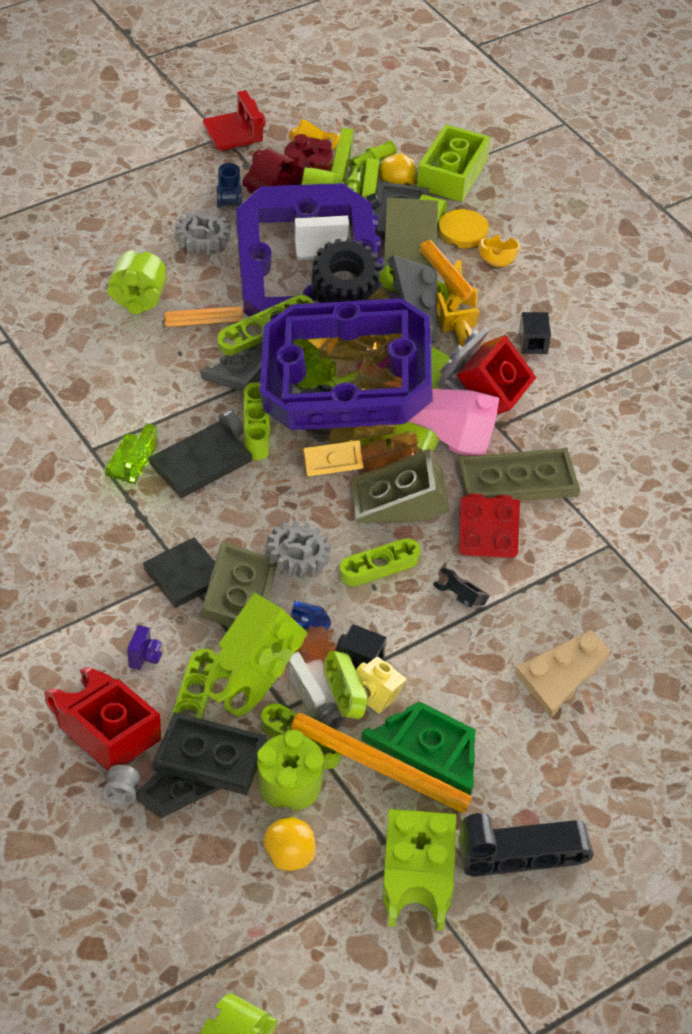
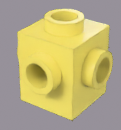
(380, 683)

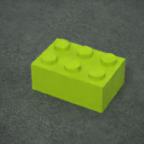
(453, 162)

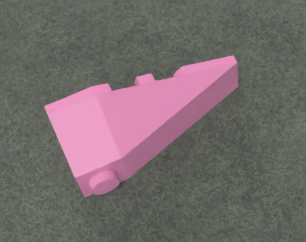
(460, 419)

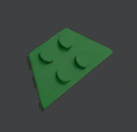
(429, 743)

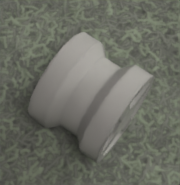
(121, 785)

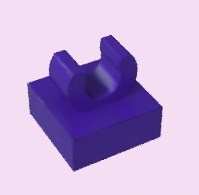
(143, 648)

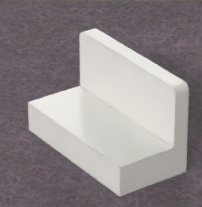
(315, 232)
(309, 683)

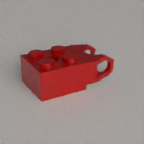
(106, 718)

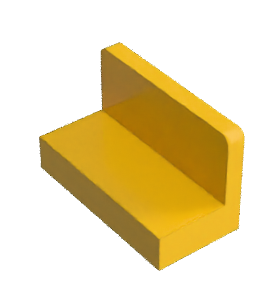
(332, 457)

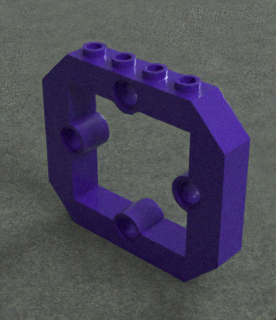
(285, 204)
(346, 405)

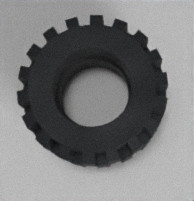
(345, 257)

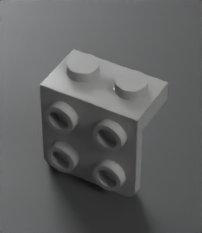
(459, 358)

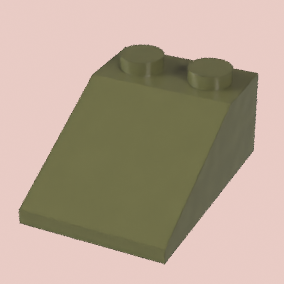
(401, 491)

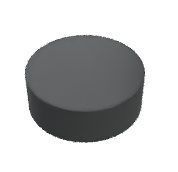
(232, 423)

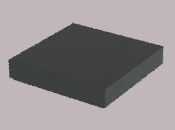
(181, 571)

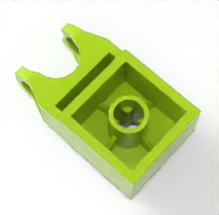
(254, 653)
(419, 863)

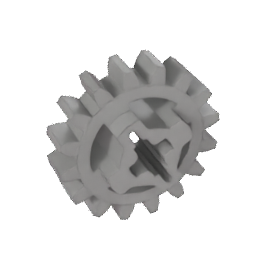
(202, 232)
(298, 549)

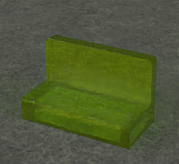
(318, 368)
(133, 455)

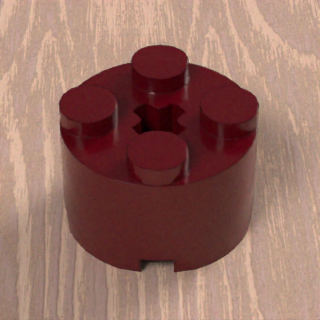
(310, 153)
(270, 169)

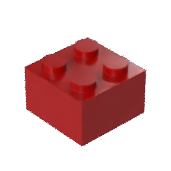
(498, 372)

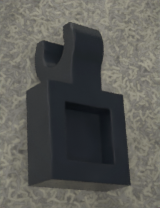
(467, 592)

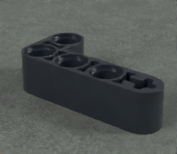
(522, 847)

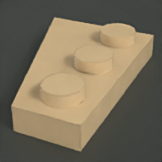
(562, 670)

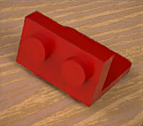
(237, 127)
(489, 526)

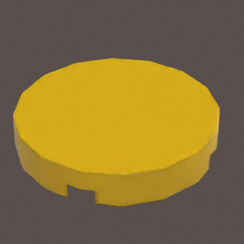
(463, 228)

